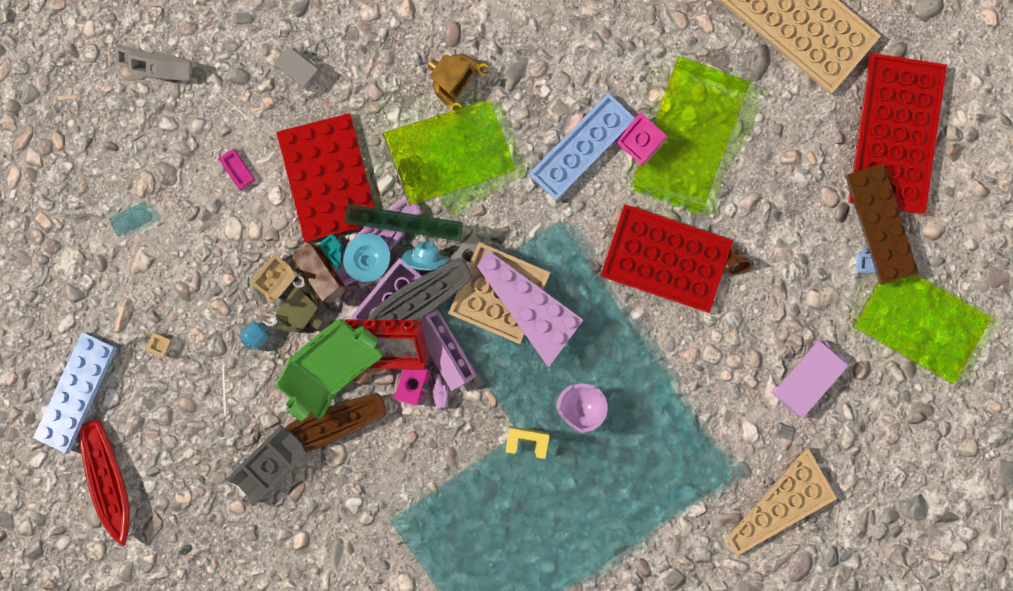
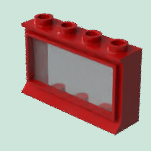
(399, 340)

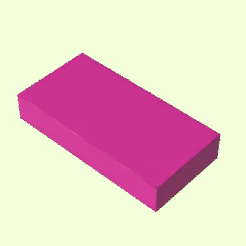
(237, 169)

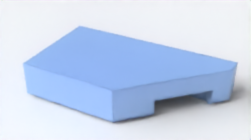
(864, 262)

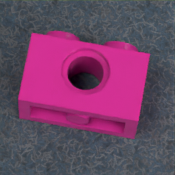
(405, 393)

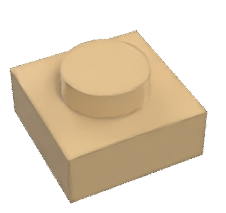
(158, 345)

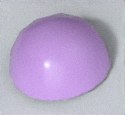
(582, 407)

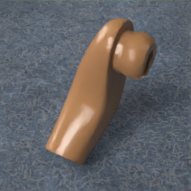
(368, 372)

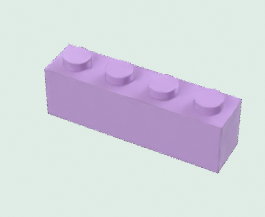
(446, 351)

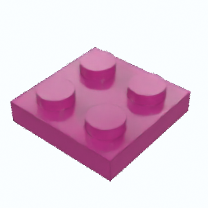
(642, 139)

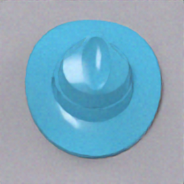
(366, 257)
(424, 257)

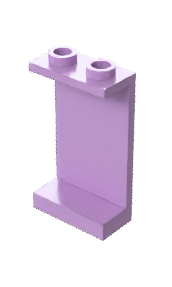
(810, 378)

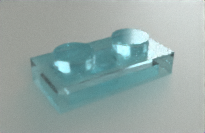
(130, 219)

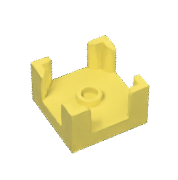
(528, 436)

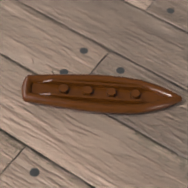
(339, 421)

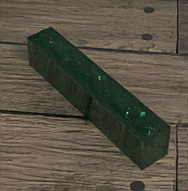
(403, 223)

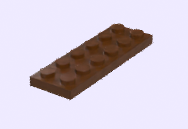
(881, 224)

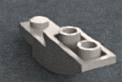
(152, 65)

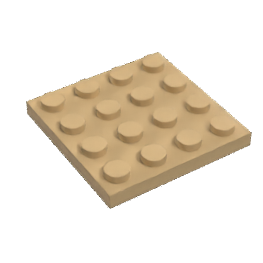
(482, 306)

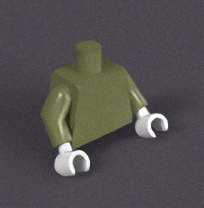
(298, 309)

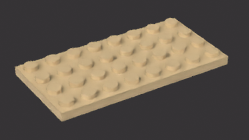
(813, 34)

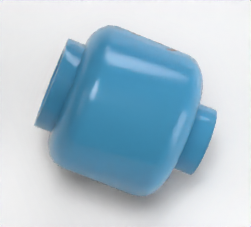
(254, 335)

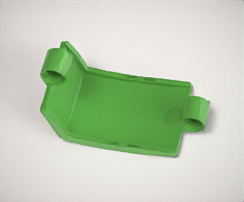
(326, 367)

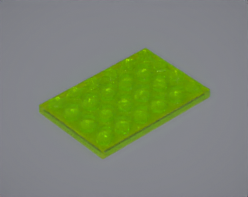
(449, 152)
(923, 325)

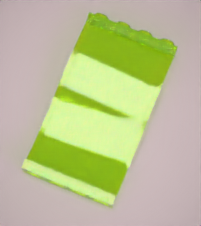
(699, 120)

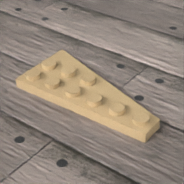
(791, 498)

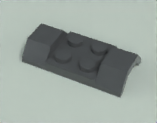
(268, 464)

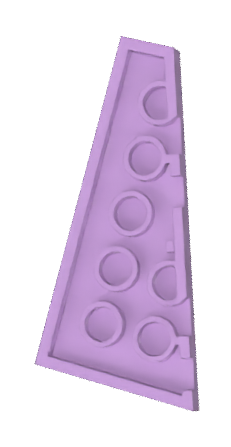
(537, 313)

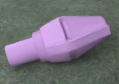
(439, 392)

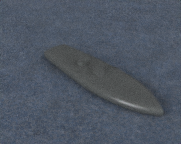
(424, 293)

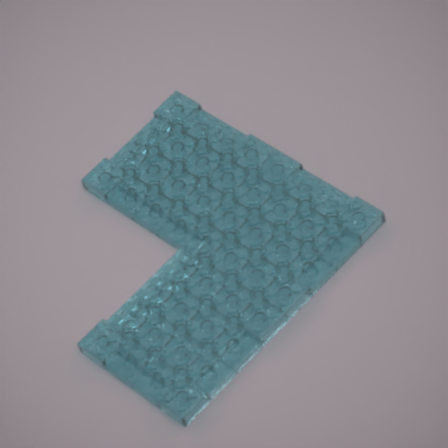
(561, 517)

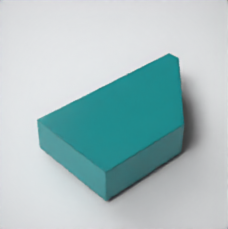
(333, 250)

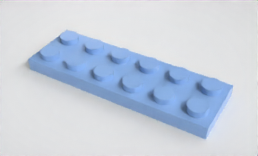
(581, 146)
(75, 392)

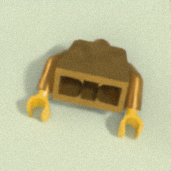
(452, 76)

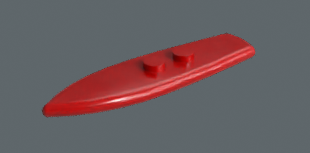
(105, 480)

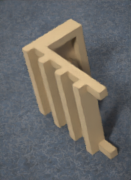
(273, 278)

